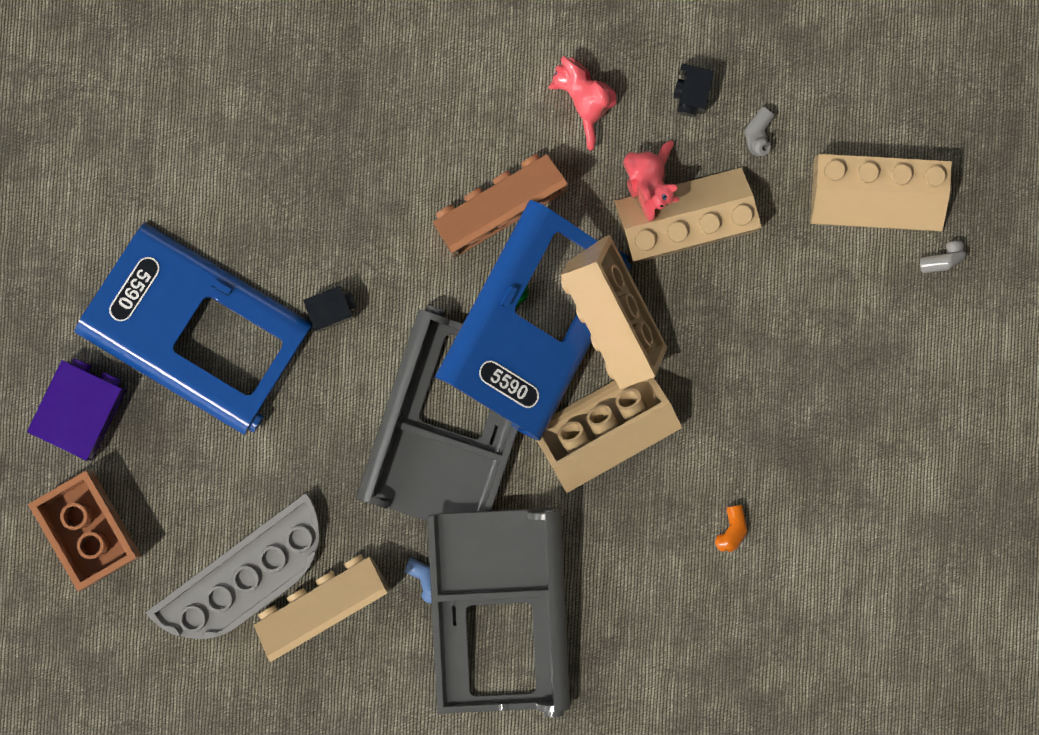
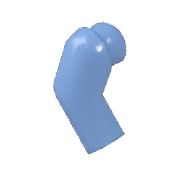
(421, 571)

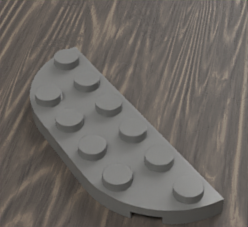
(244, 576)

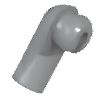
(756, 135)
(944, 262)

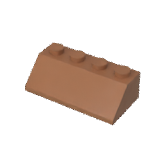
(500, 205)

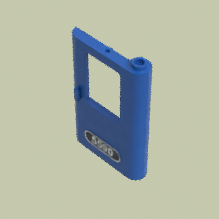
(151, 302)
(506, 358)

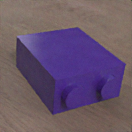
(77, 409)

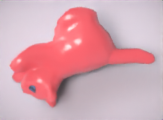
(589, 97)
(647, 179)

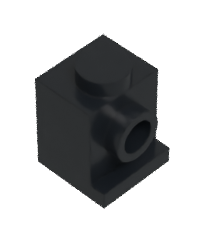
(693, 90)

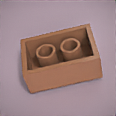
(85, 530)

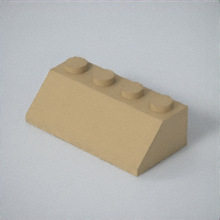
(880, 192)
(707, 213)
(614, 313)
(606, 430)
(320, 608)

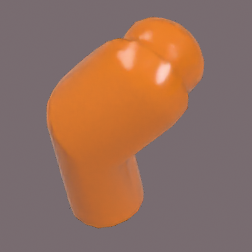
(736, 531)

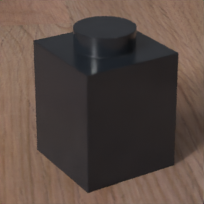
(330, 308)

